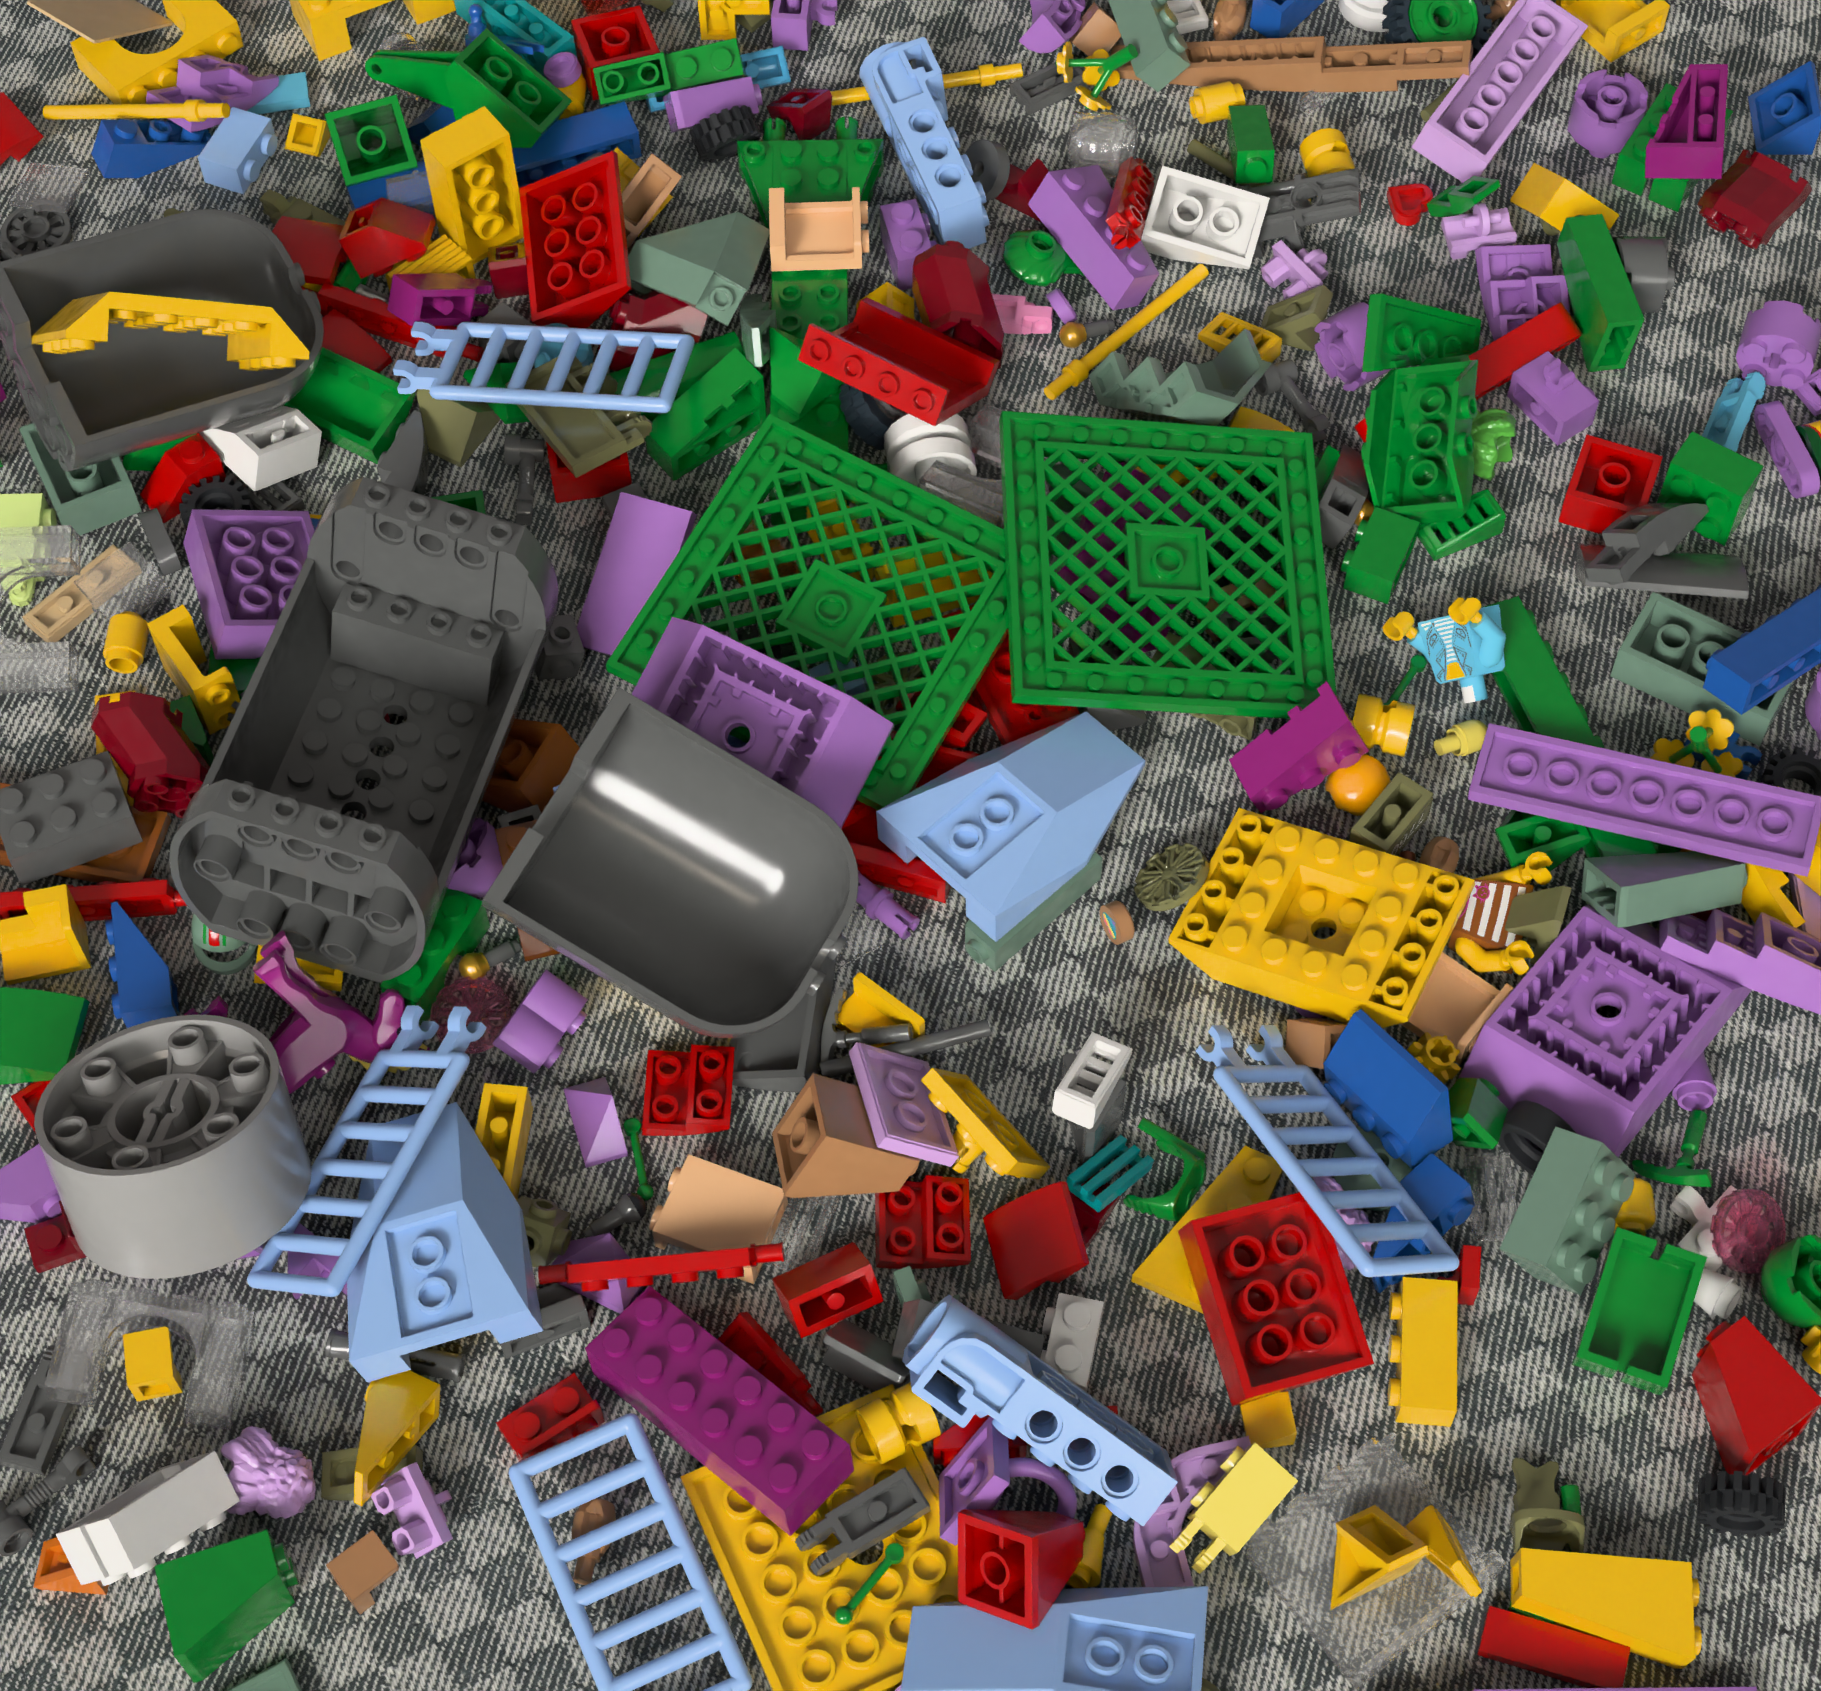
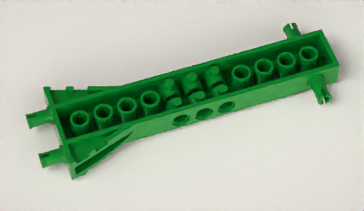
(810, 174)

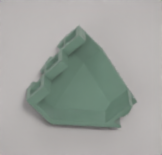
(701, 263)
(1185, 396)

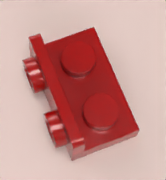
(551, 1418)

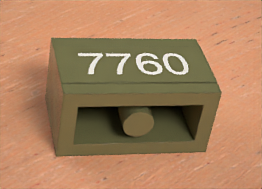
(1393, 816)

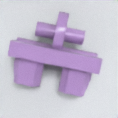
(1477, 229)
(1301, 269)
(416, 1509)

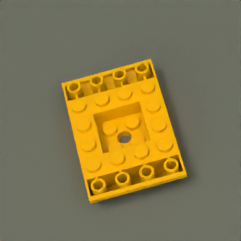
(1282, 883)

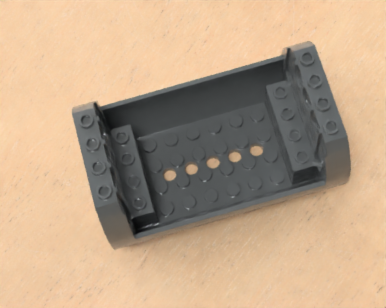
(391, 614)

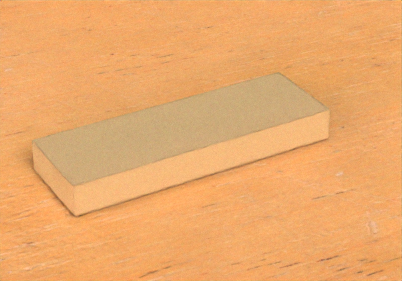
(63, 607)

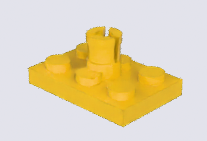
(982, 1128)

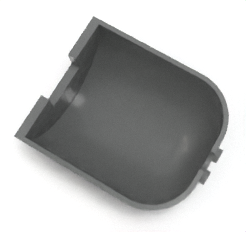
(150, 381)
(682, 876)

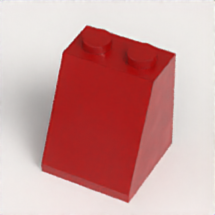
(1750, 1396)

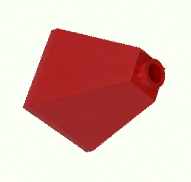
(1016, 1561)

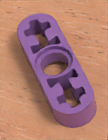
(1787, 449)

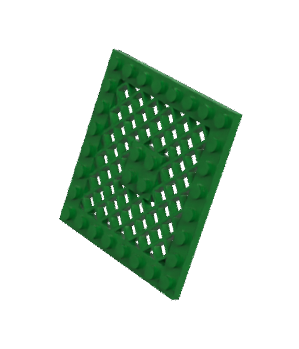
(1163, 565)
(831, 607)

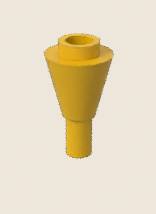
(1089, 1569)

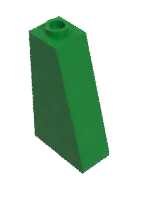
(1599, 293)

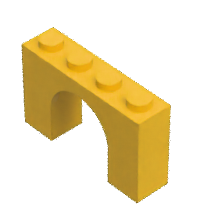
(129, 75)

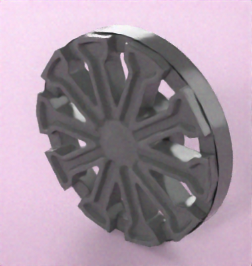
(35, 230)

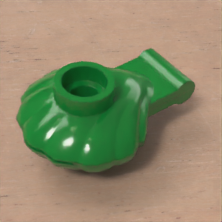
(1037, 258)

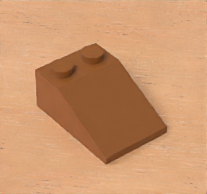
(530, 765)

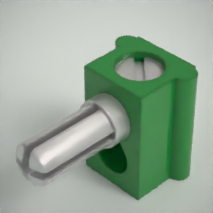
(350, 279)

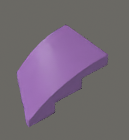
(214, 82)
(1517, 284)

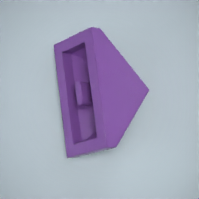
(596, 1122)
(599, 1249)

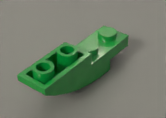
(665, 73)

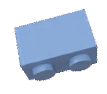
(238, 150)

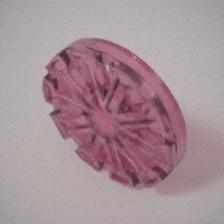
(479, 1008)
(1748, 1229)

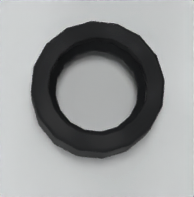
(1528, 1131)

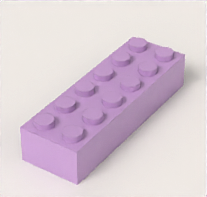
(1501, 87)

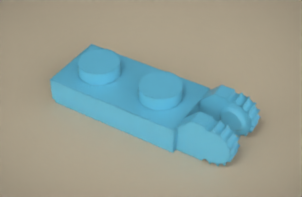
(1734, 410)

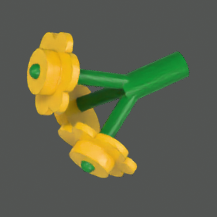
(1099, 71)
(1705, 733)

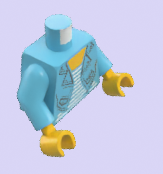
(1457, 645)

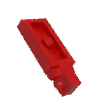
(762, 1353)

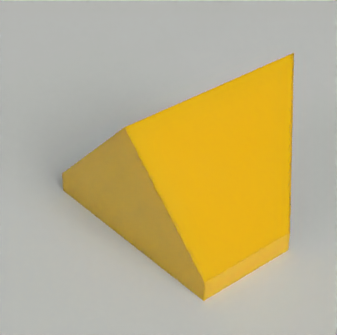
(1371, 1553)

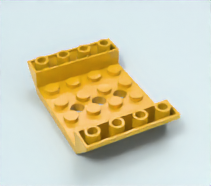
(255, 333)

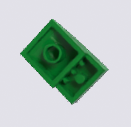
(38, 1033)

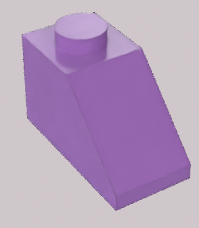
(28, 1189)

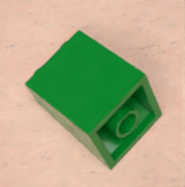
(371, 140)
(224, 1598)

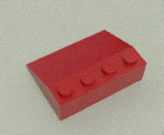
(575, 243)
(1274, 1297)

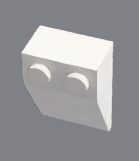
(1202, 220)

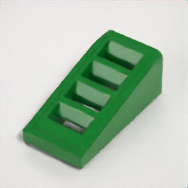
(1483, 513)

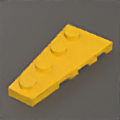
(1244, 1182)

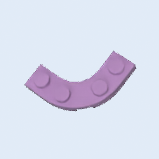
(1155, 1559)

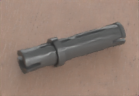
(447, 1365)

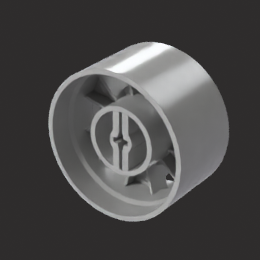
(174, 1146)

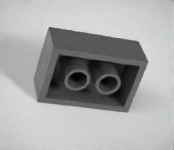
(66, 818)

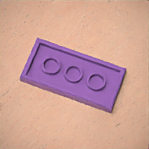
(632, 562)

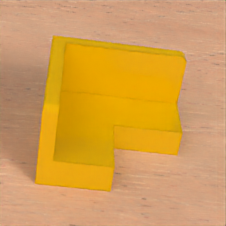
(719, 16)
(1556, 198)
(47, 939)

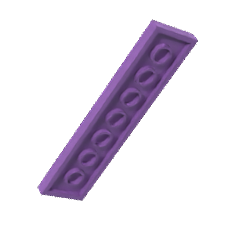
(1647, 799)

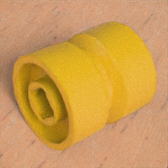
(1325, 152)
(1383, 724)
(896, 1423)

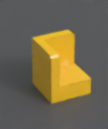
(150, 1364)

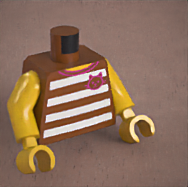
(1481, 931)

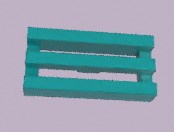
(1126, 1156)

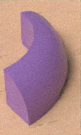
(1052, 24)

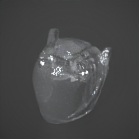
(1102, 141)

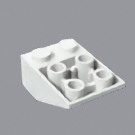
(267, 446)

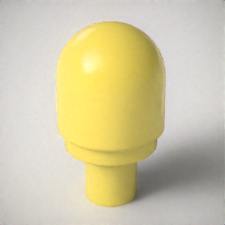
(1462, 738)

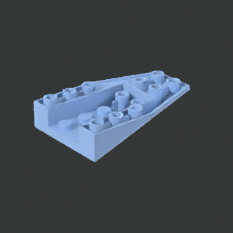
(1016, 818)
(443, 1256)
(1083, 1644)

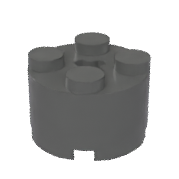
(1646, 268)

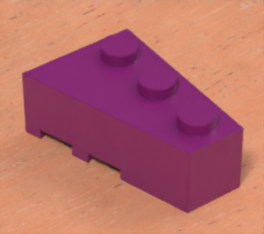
(1693, 129)
(1299, 752)

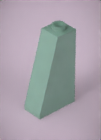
(1660, 885)
(995, 954)

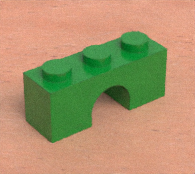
(456, 931)

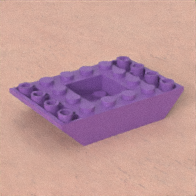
(798, 727)
(1596, 1069)

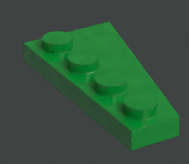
(1409, 332)

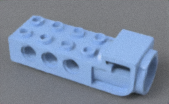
(914, 117)
(1013, 1387)

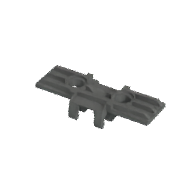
(1291, 205)

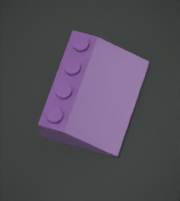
(245, 573)

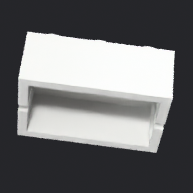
(148, 1520)

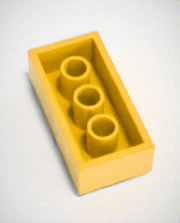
(474, 183)

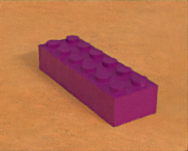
(720, 1410)

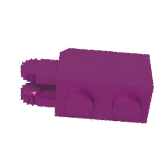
(437, 298)

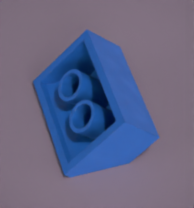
(1388, 1091)

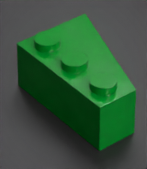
(709, 416)

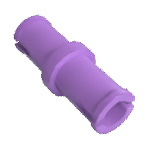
(882, 906)

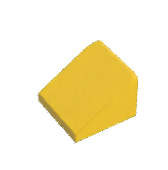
(307, 135)
(1269, 1421)

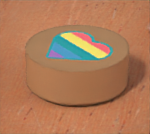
(1117, 922)

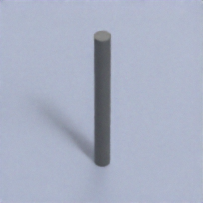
(916, 1046)

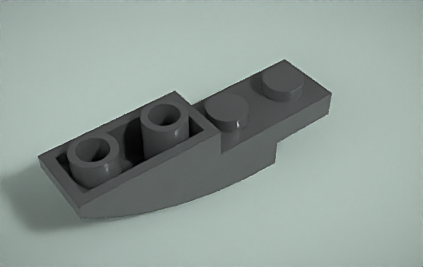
(408, 457)
(1638, 535)

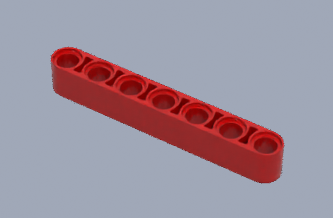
(1498, 360)

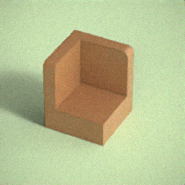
(1096, 31)
(1312, 1040)
(362, 1569)

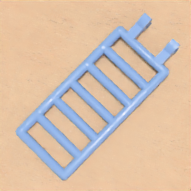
(455, 341)
(403, 1053)
(1281, 1068)
(682, 1552)

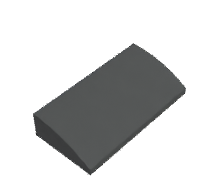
(1676, 573)
(788, 1051)

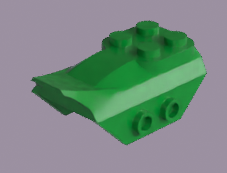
(1422, 439)

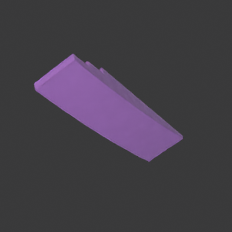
(1760, 957)

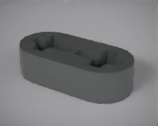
(160, 541)

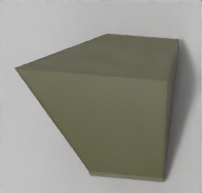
(454, 427)

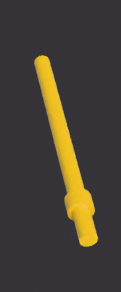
(983, 75)
(192, 110)
(1078, 370)

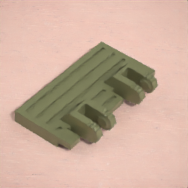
(583, 435)

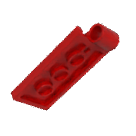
(993, 691)

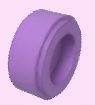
(562, 69)
(1061, 306)

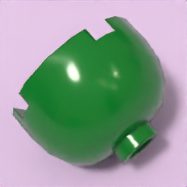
(1794, 1281)

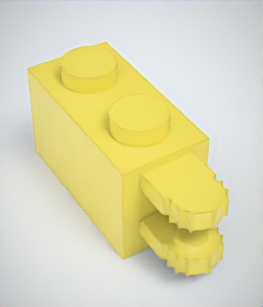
(1235, 1504)

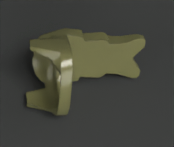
(1537, 1513)

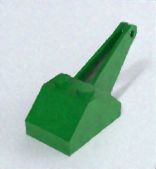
(478, 76)

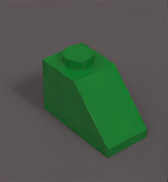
(1476, 1113)

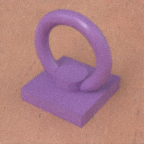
(984, 1471)

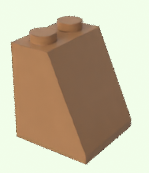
(830, 1148)

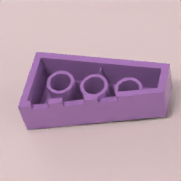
(1074, 211)

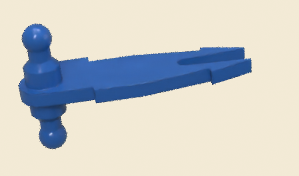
(518, 45)

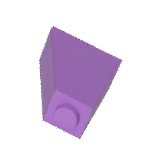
(691, 105)

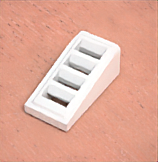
(1079, 1103)

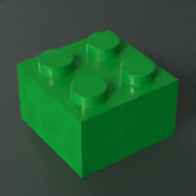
(1715, 477)

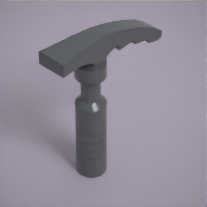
(874, 1035)

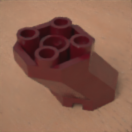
(1753, 198)
(956, 297)
(652, 314)
(151, 751)

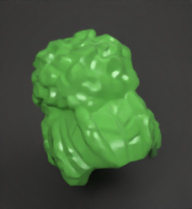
(1491, 440)

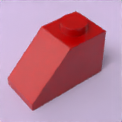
(177, 471)

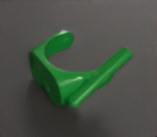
(1175, 1202)

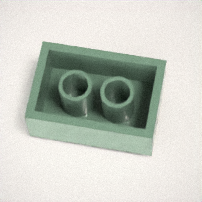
(84, 496)
(1568, 1211)

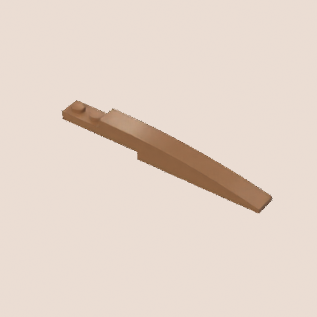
(1308, 65)

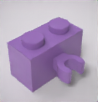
(794, 19)
(1553, 397)

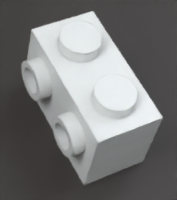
(1073, 1337)

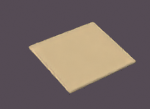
(102, 19)

